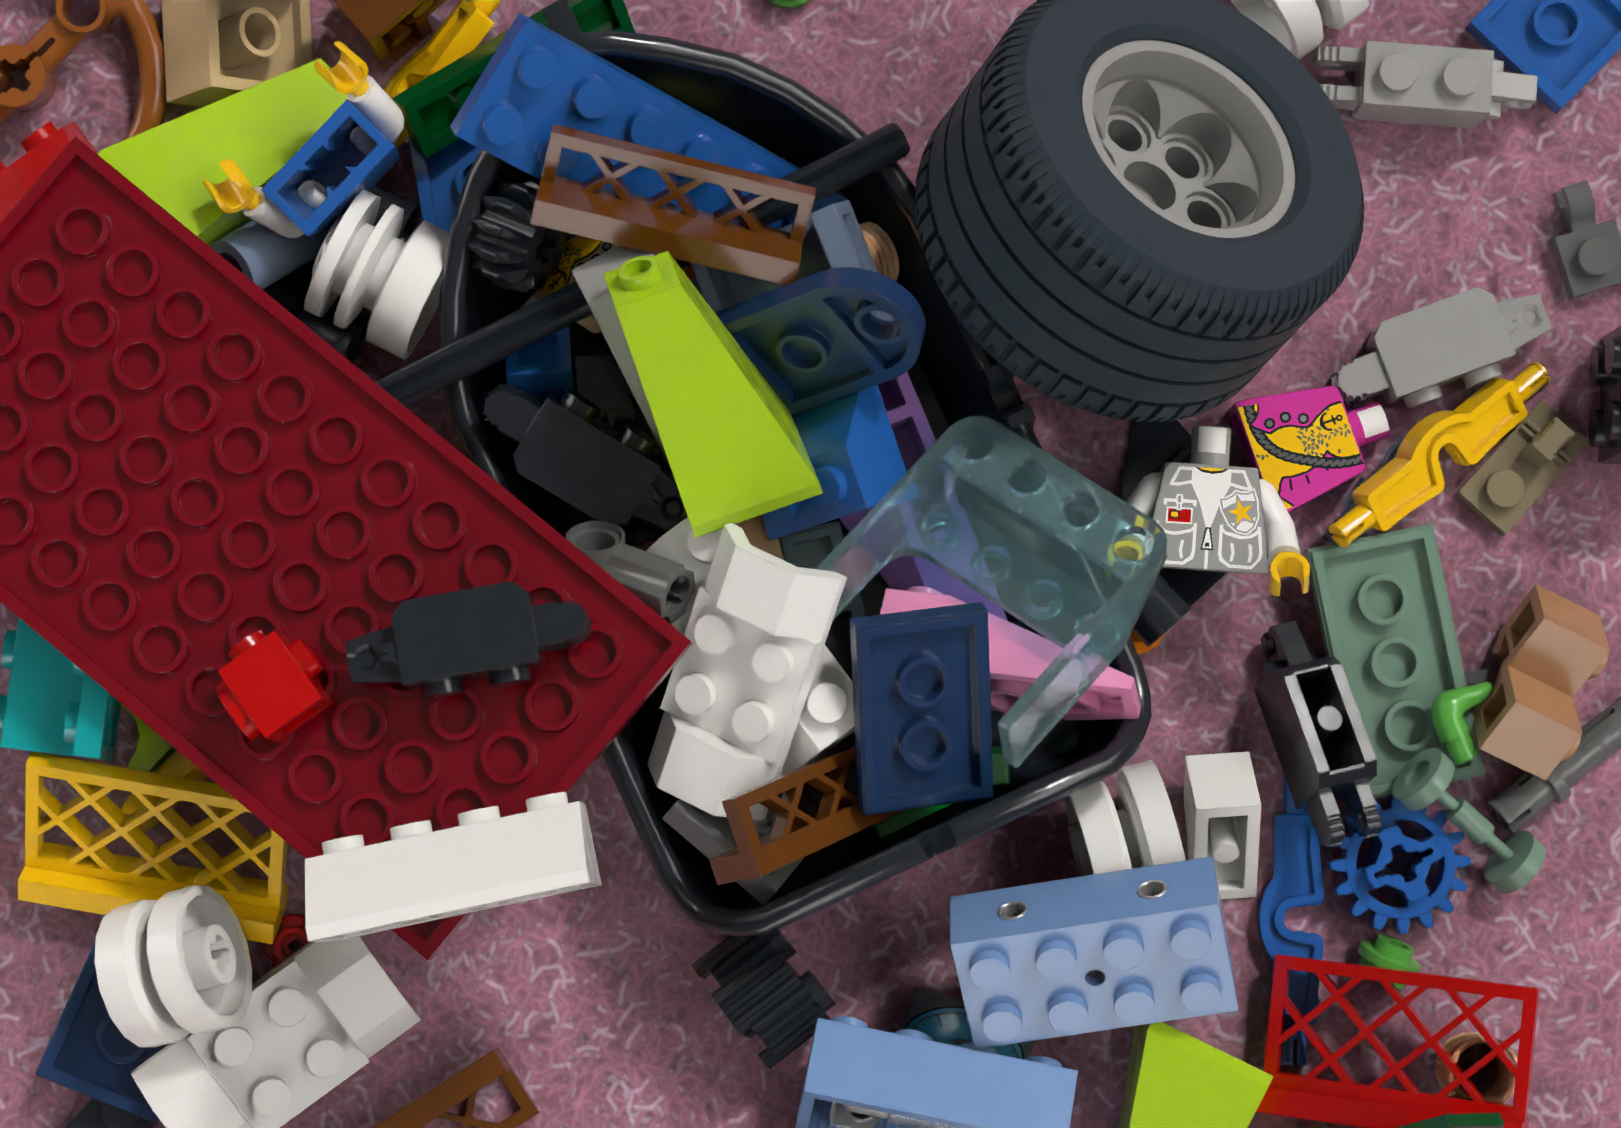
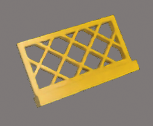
(98, 881)

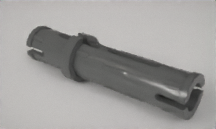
(1532, 794)

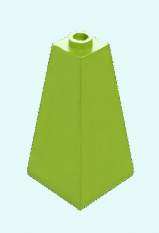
(253, 128)
(713, 409)
(1187, 1083)

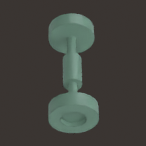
(1513, 860)

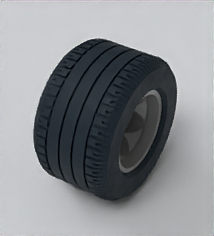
(1138, 203)

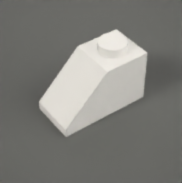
(1224, 818)

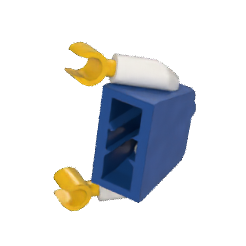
(331, 168)

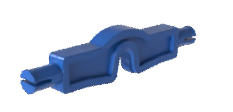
(1294, 883)

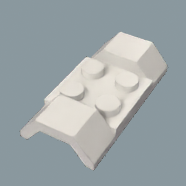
(744, 677)
(301, 1037)

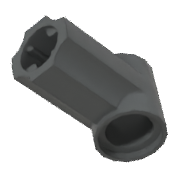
(653, 579)

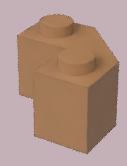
(1547, 657)

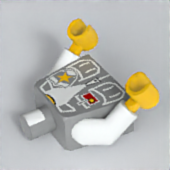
(1221, 514)

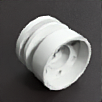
(379, 273)

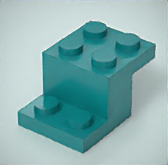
(53, 702)

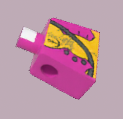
(1306, 440)

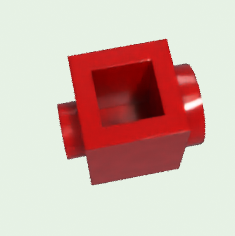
(271, 685)

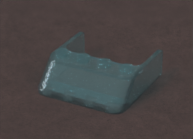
(1029, 542)

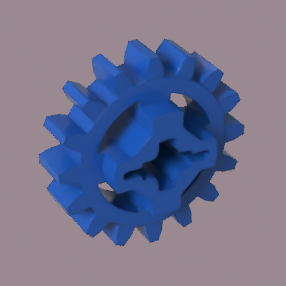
(1412, 890)

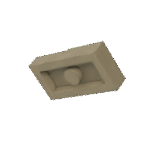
(1522, 468)

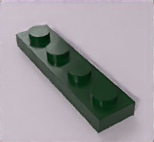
(436, 100)

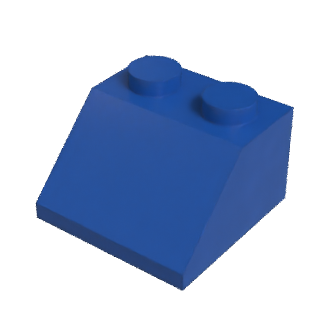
(852, 457)

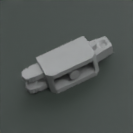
(1424, 84)
(1441, 344)

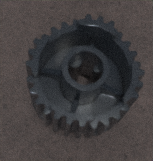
(765, 992)

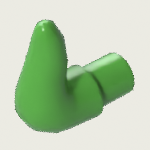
(1449, 721)

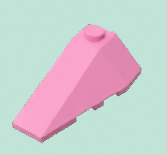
(1021, 657)

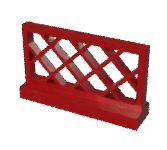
(1373, 1104)

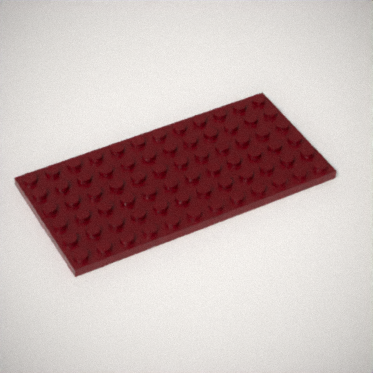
(223, 472)

